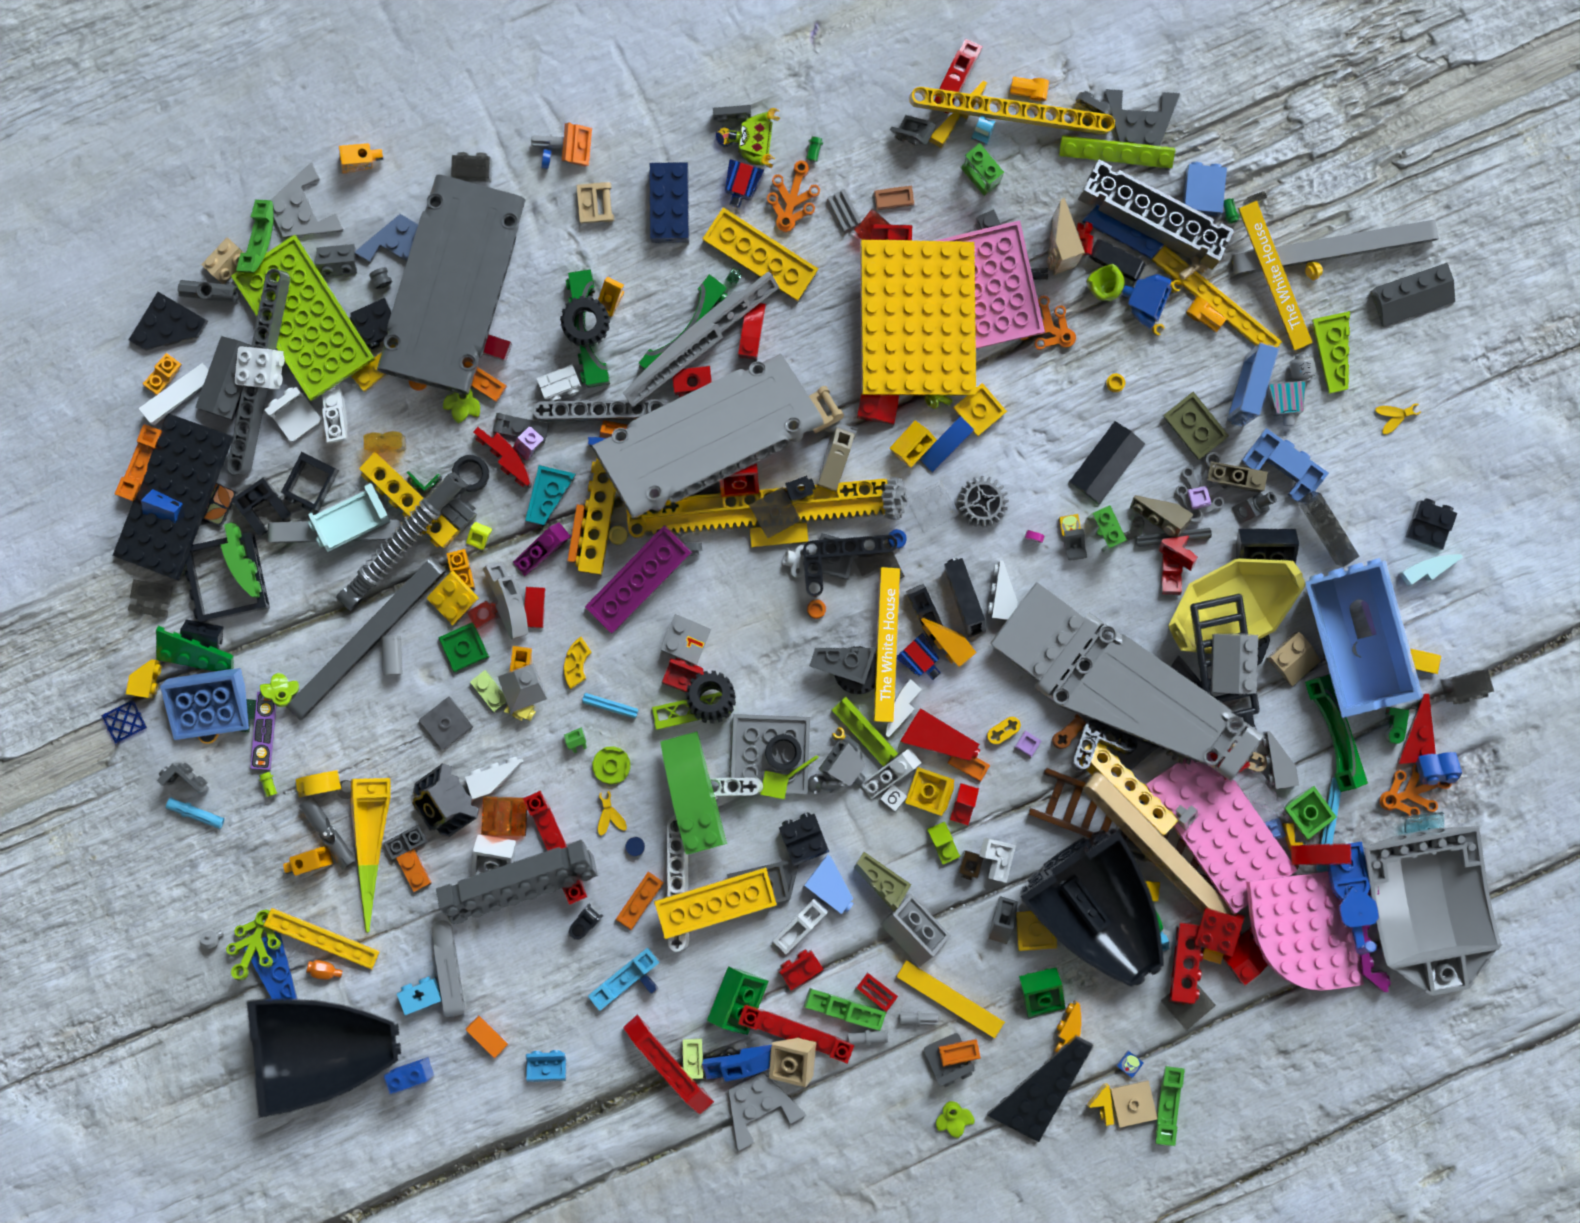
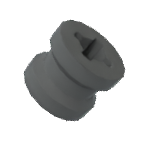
(380, 278)

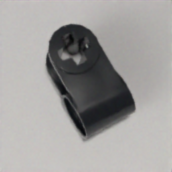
(585, 921)

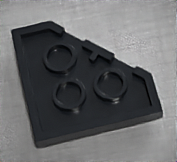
(166, 324)

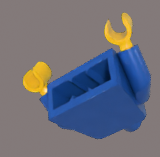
(1149, 299)

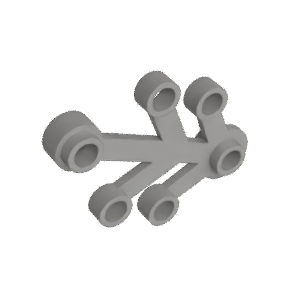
(1194, 484)

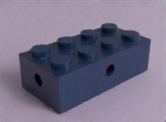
(669, 202)

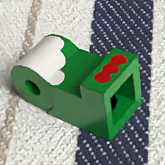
(1397, 725)

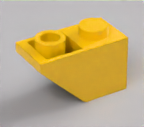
(143, 680)

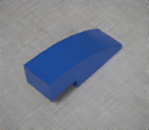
(946, 444)

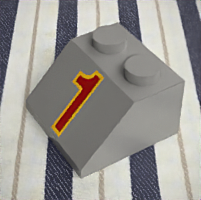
(685, 639)

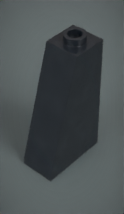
(965, 597)

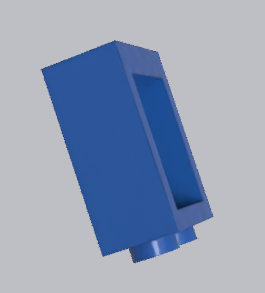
(409, 1075)

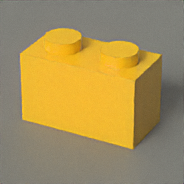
(913, 443)

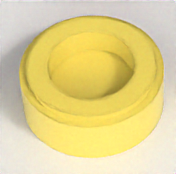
(618, 535)

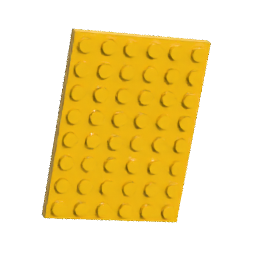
(918, 317)

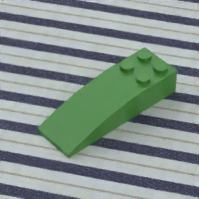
(692, 793)

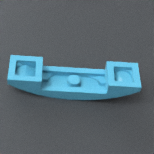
(623, 978)

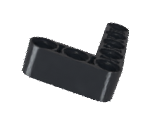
(840, 552)

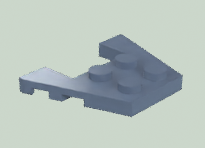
(395, 237)

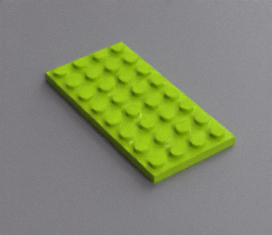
(314, 330)

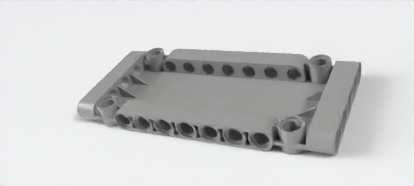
(707, 435)

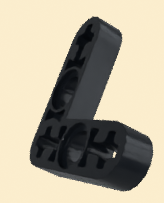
(1094, 739)

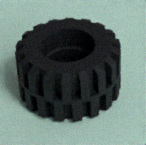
(585, 305)
(710, 682)

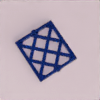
(130, 733)

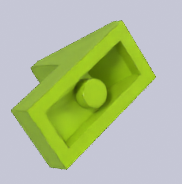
(943, 842)

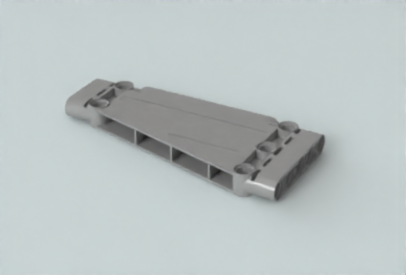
(1145, 699)

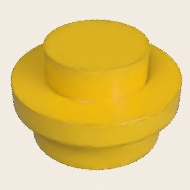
(1313, 270)
(1115, 382)

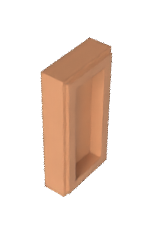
(894, 197)

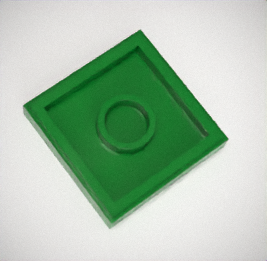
(463, 647)

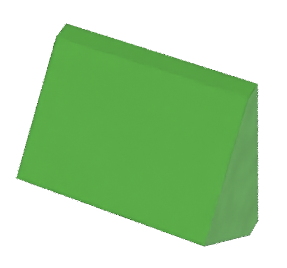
(1309, 812)

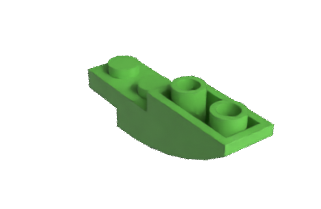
(242, 569)

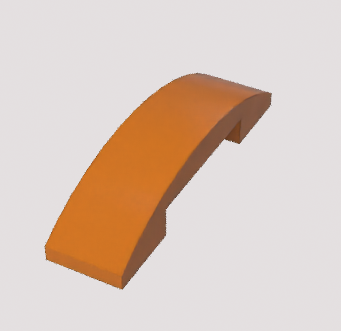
(134, 476)

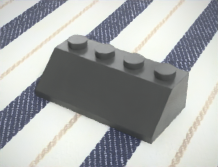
(1414, 294)
(219, 390)

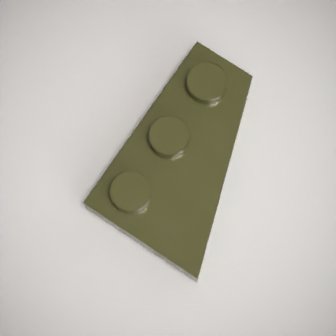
(882, 880)

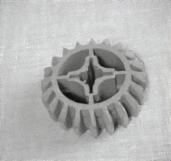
(986, 510)

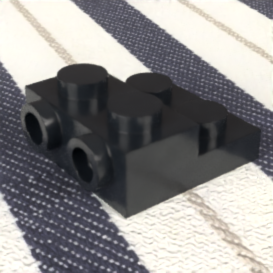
(372, 322)
(1431, 523)
(803, 838)

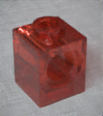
(474, 614)

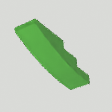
(844, 1009)

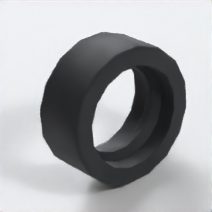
(485, 471)
(779, 766)

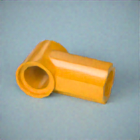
(1033, 88)
(1202, 312)

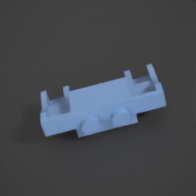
(1288, 461)

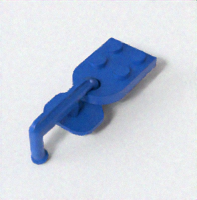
(1356, 906)

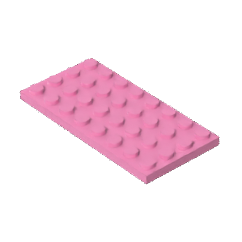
(1227, 834)

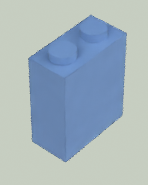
(1205, 188)

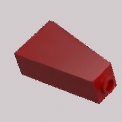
(935, 735)

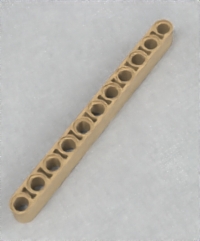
(1154, 845)

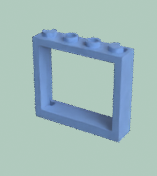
(1252, 384)

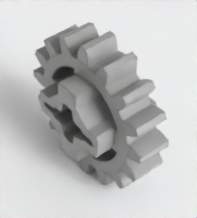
(894, 498)

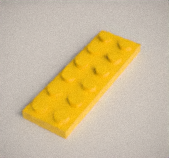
(760, 253)
(715, 903)

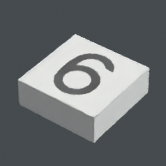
(893, 797)

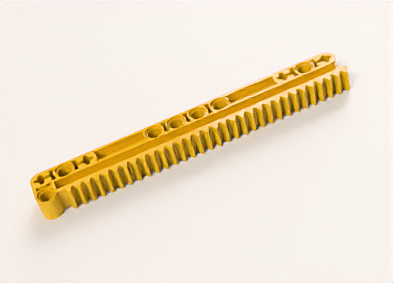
(712, 509)

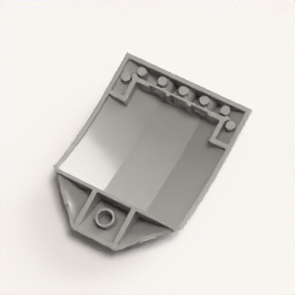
(1433, 906)

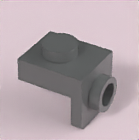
(1075, 544)

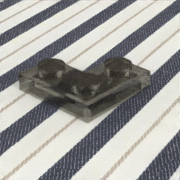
(870, 563)

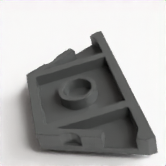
(781, 877)

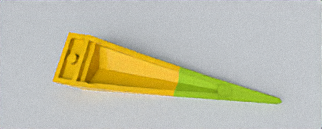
(369, 812)

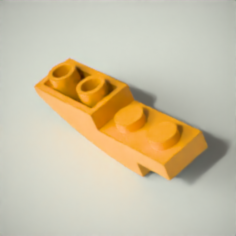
(1070, 1026)

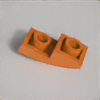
(486, 1036)

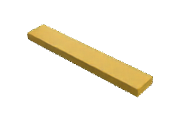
(321, 938)
(950, 999)

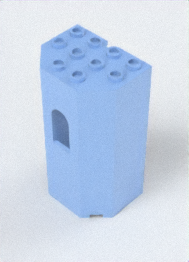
(1386, 667)

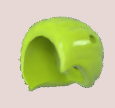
(1106, 283)

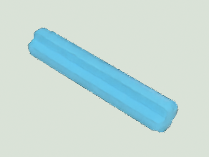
(610, 705)

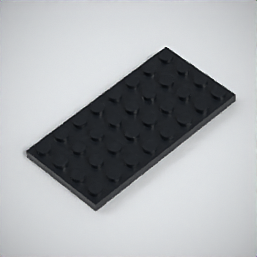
(186, 470)

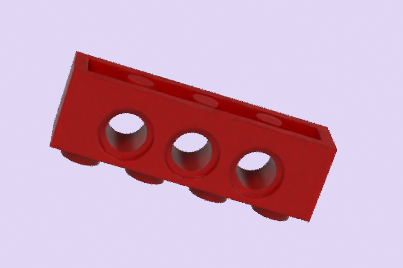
(1177, 992)

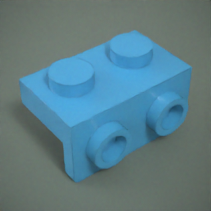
(546, 1066)

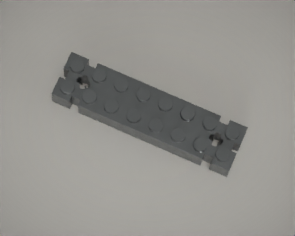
(1156, 214)
(516, 882)

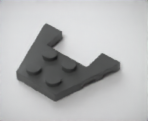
(1141, 126)

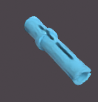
(190, 811)

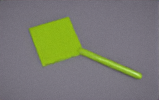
(776, 784)

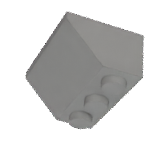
(1234, 663)
(915, 930)

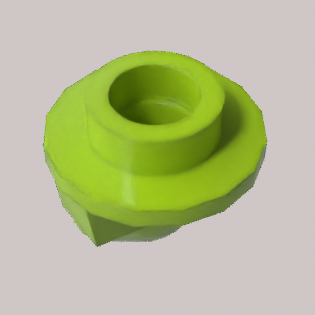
(933, 400)

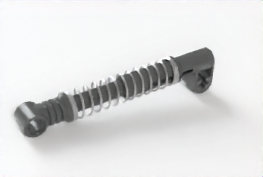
(428, 509)

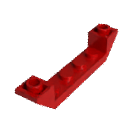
(552, 837)
(790, 1029)
(667, 1066)

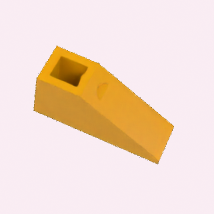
(953, 642)

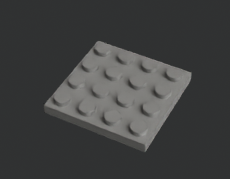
(749, 744)

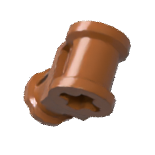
(1069, 732)

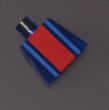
(742, 182)
(920, 657)

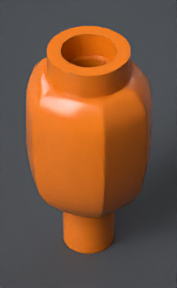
(323, 970)

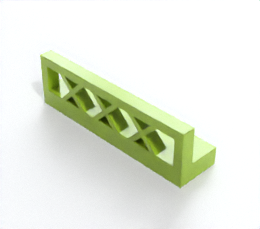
(679, 719)
(864, 731)

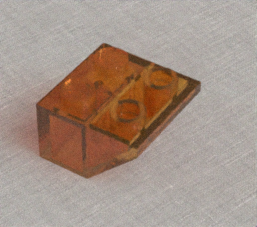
(504, 816)

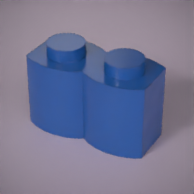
(1437, 768)

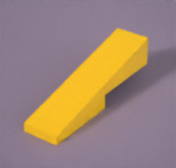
(942, 133)

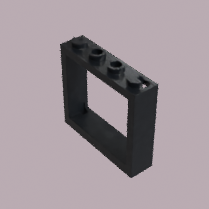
(195, 594)

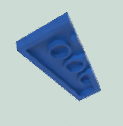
(1122, 233)
(278, 976)

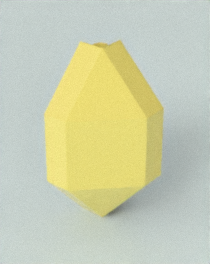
(1267, 592)

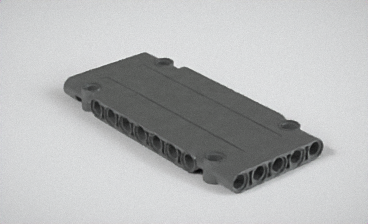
(451, 284)

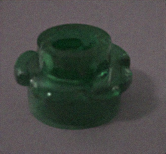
(734, 276)

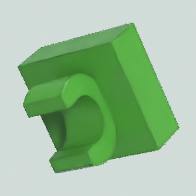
(575, 739)

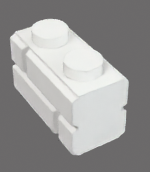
(559, 383)

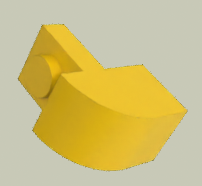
(318, 783)

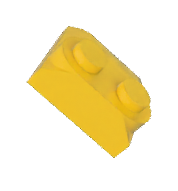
(930, 791)

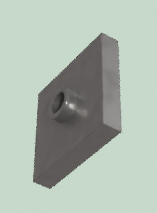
(446, 722)

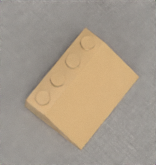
(1064, 244)

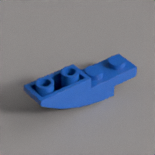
(738, 1066)

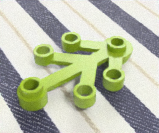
(253, 942)

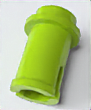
(268, 784)

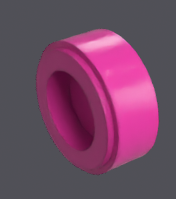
(1034, 536)

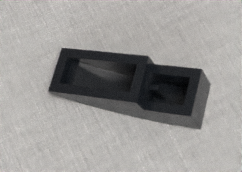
(923, 608)

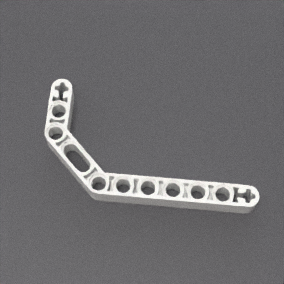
(673, 854)

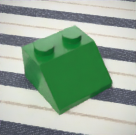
(1042, 992)

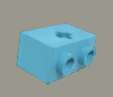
(411, 1003)

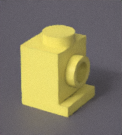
(526, 713)

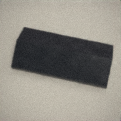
(1107, 462)

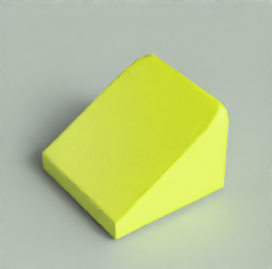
(478, 535)

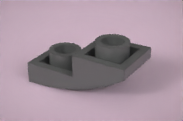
(405, 842)

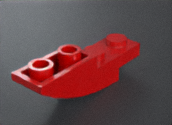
(960, 68)
(510, 460)

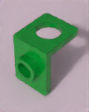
(418, 484)

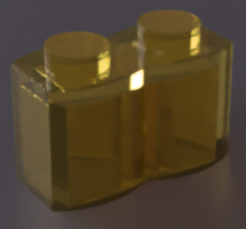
(380, 443)

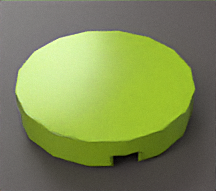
(611, 765)

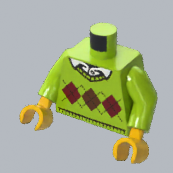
(756, 138)

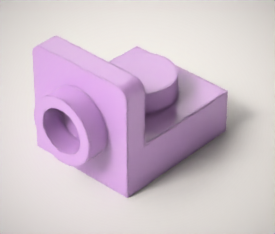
(527, 443)

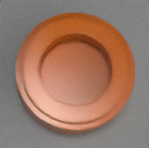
(816, 609)

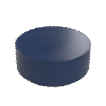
(635, 846)

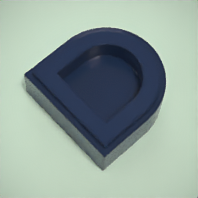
(649, 983)

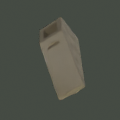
(835, 458)
(1237, 477)
(1165, 515)

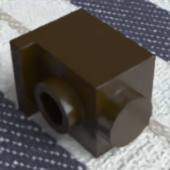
(977, 862)

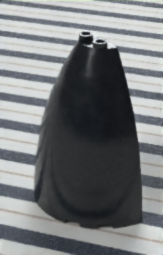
(1108, 870)
(315, 1051)

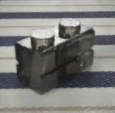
(471, 168)

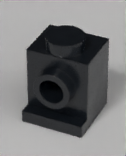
(795, 494)

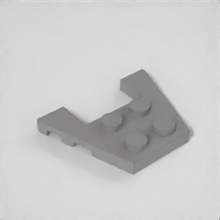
(294, 211)
(755, 1098)

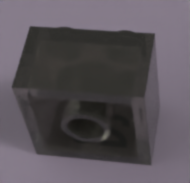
(1466, 686)

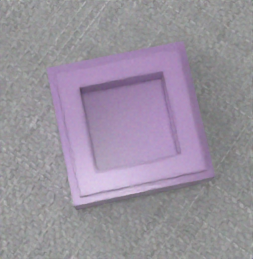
(1199, 497)
(1028, 743)

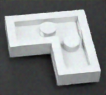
(1002, 857)

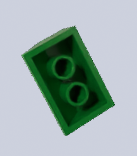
(735, 992)

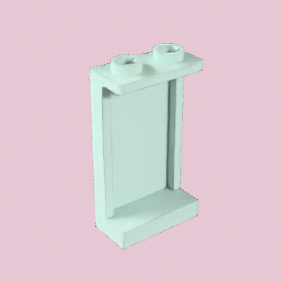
(349, 519)

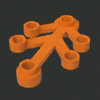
(792, 199)
(1049, 327)
(1410, 792)

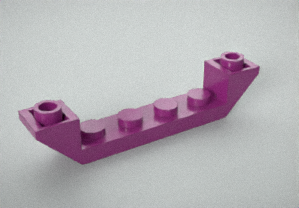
(1377, 978)

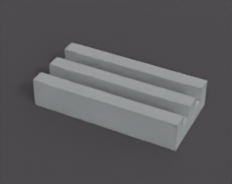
(837, 196)

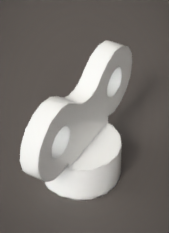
(795, 560)

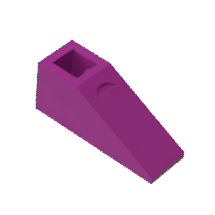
(542, 548)

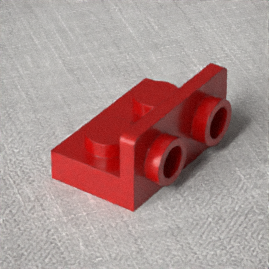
(800, 969)

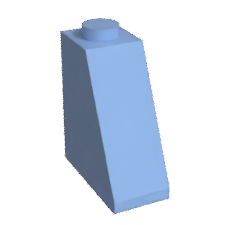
(830, 886)

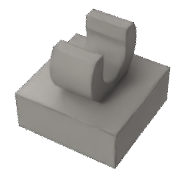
(1186, 817)

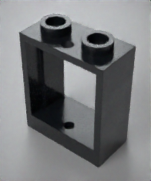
(294, 475)

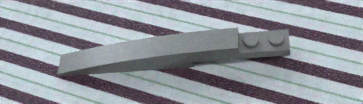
(699, 338)

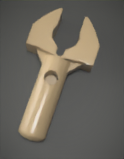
(1192, 268)

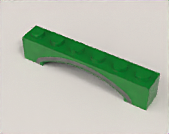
(711, 294)
(595, 372)
(1349, 767)

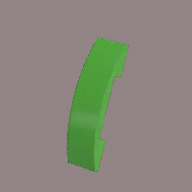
(260, 236)
(1169, 1105)

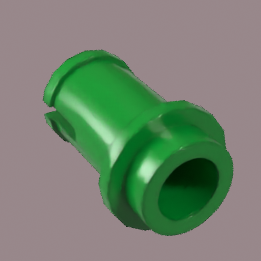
(814, 148)
(1230, 211)

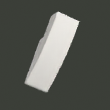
(902, 708)
(801, 925)

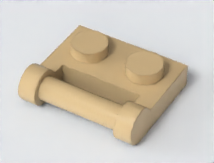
(589, 205)
(837, 414)

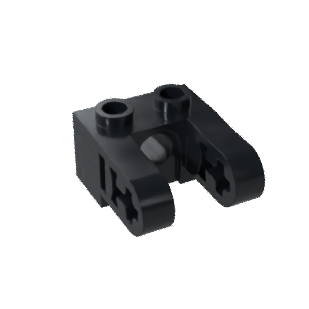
(255, 495)

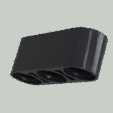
(1107, 254)

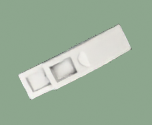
(334, 415)

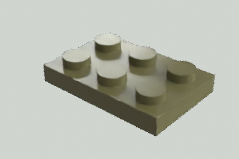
(1195, 425)

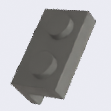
(914, 130)
(336, 260)

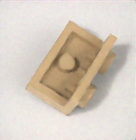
(223, 261)

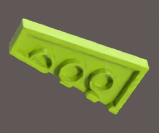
(1333, 346)

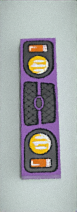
(263, 733)

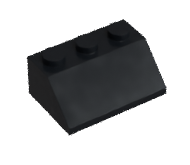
(1267, 544)

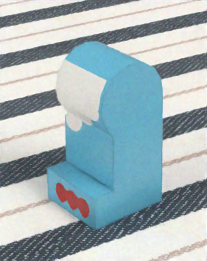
(983, 130)

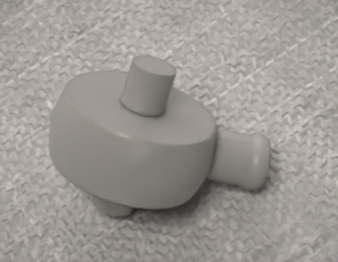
(210, 939)

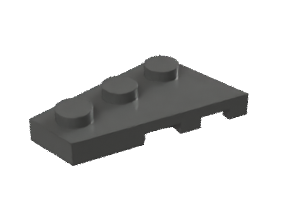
(844, 662)

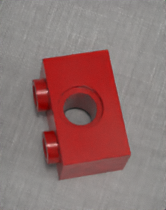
(680, 379)

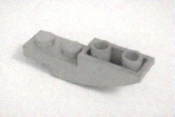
(510, 601)

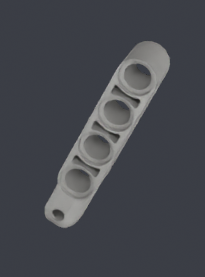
(448, 969)

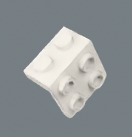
(259, 367)
(293, 413)

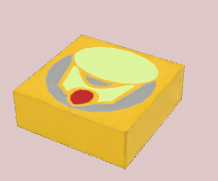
(1069, 523)

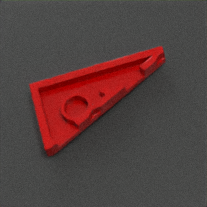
(1421, 734)

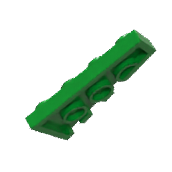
(180, 651)

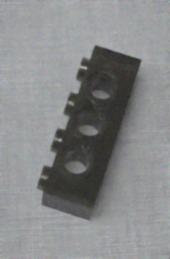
(1328, 528)

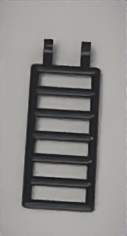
(1248, 713)

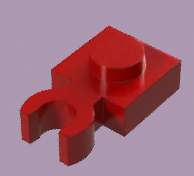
(1085, 237)

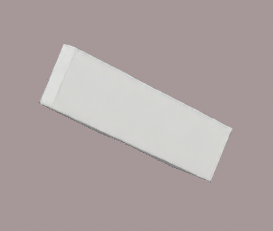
(175, 394)

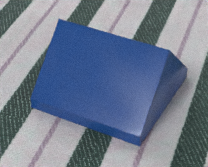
(160, 507)

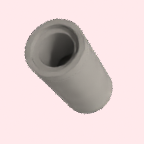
(392, 655)

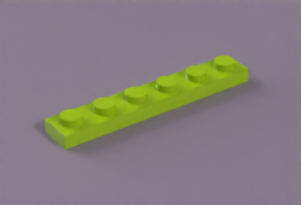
(1117, 152)

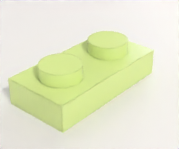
(489, 690)
(693, 1057)

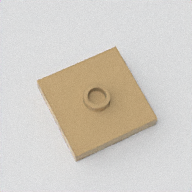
(1133, 1103)

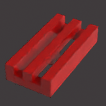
(864, 982)

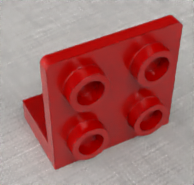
(1219, 931)

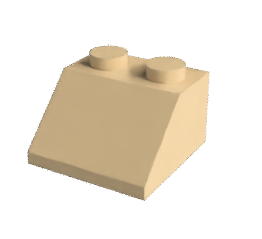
(1294, 658)
(793, 1061)

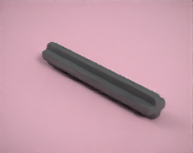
(1156, 539)

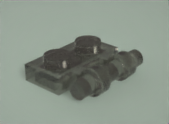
(151, 592)

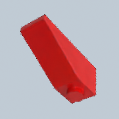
(752, 333)

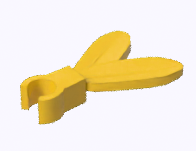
(1397, 416)
(609, 813)

